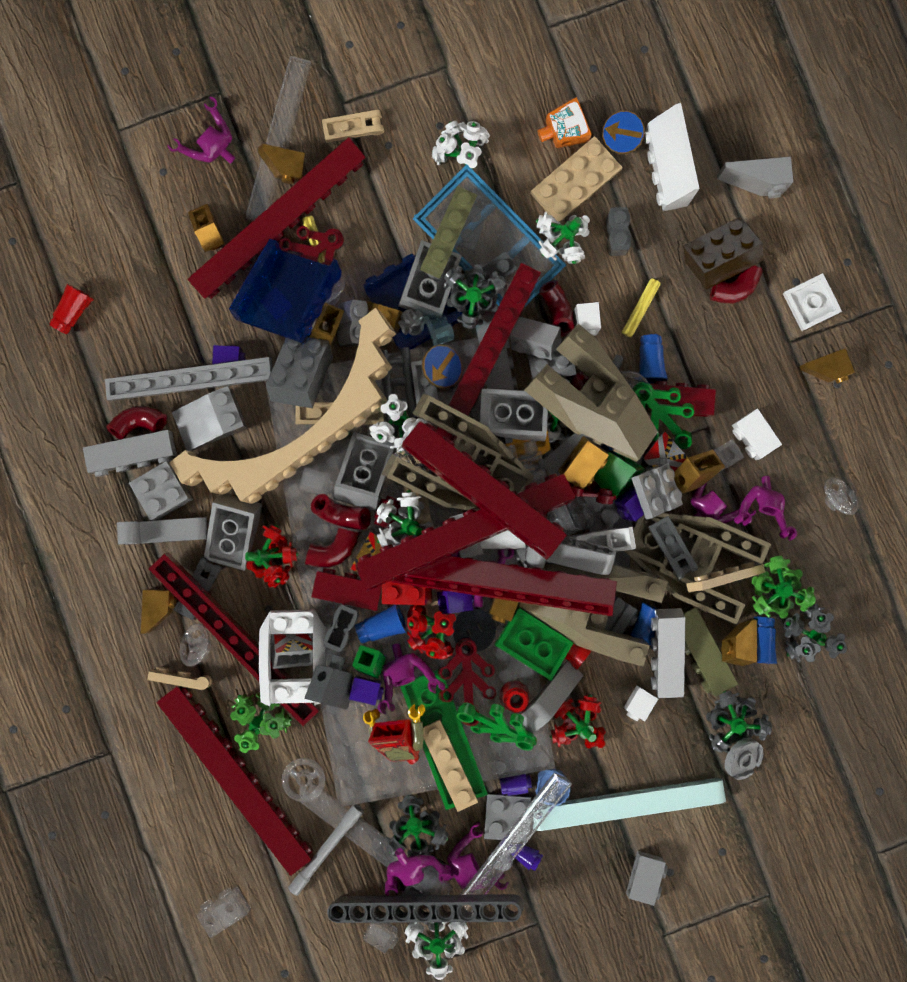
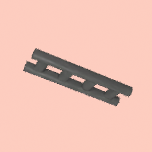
(406, 381)

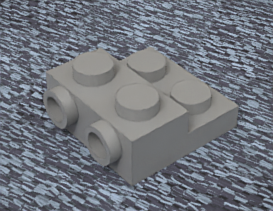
(657, 490)

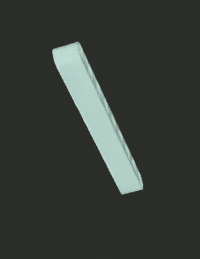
(635, 803)

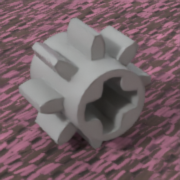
(411, 322)

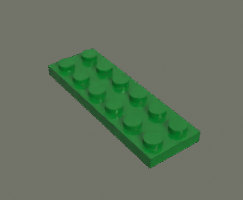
(418, 693)

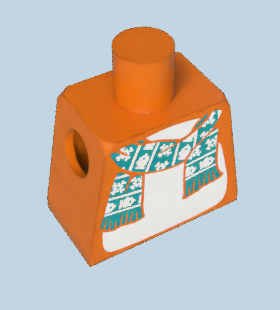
(566, 125)

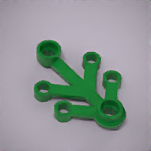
(662, 411)
(499, 727)

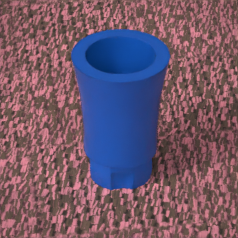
(652, 358)
(643, 624)
(382, 625)
(766, 640)

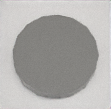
(743, 758)

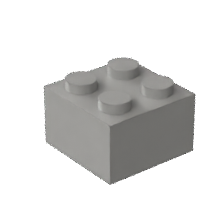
(160, 491)

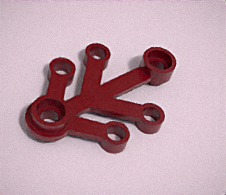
(312, 252)
(602, 495)
(467, 675)

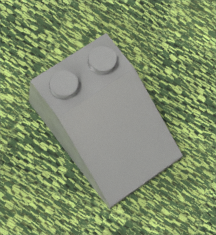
(761, 176)
(425, 291)
(513, 415)
(209, 419)
(361, 475)
(231, 531)

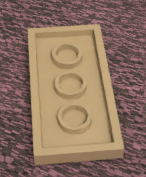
(576, 180)

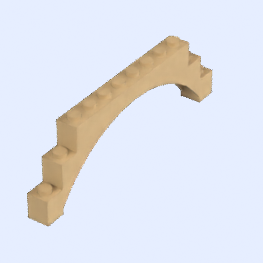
(354, 404)

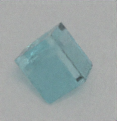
(439, 330)

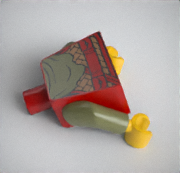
(397, 739)

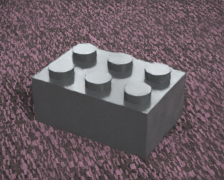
(299, 372)

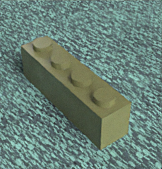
(448, 232)
(706, 655)

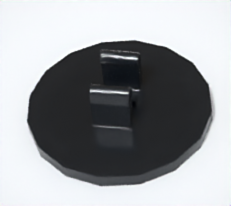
(476, 626)

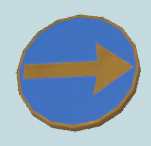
(623, 132)
(442, 366)

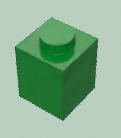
(369, 661)

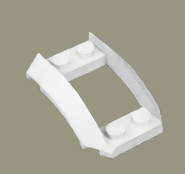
(288, 623)

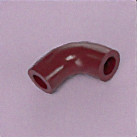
(739, 289)
(558, 306)
(136, 417)
(340, 514)
(334, 553)

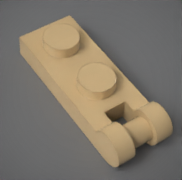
(352, 126)
(182, 678)

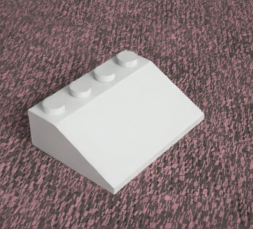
(671, 159)

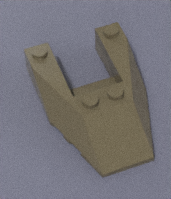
(604, 405)
(469, 437)
(704, 542)
(589, 628)

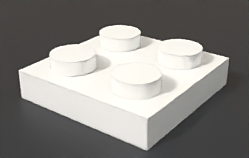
(812, 302)

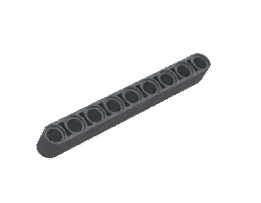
(433, 902)

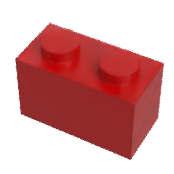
(405, 594)

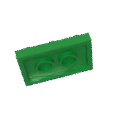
(534, 644)

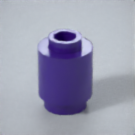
(515, 784)

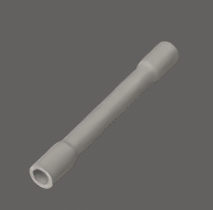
(346, 823)

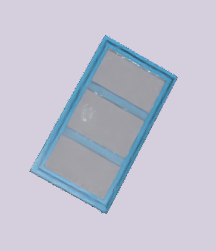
(489, 231)

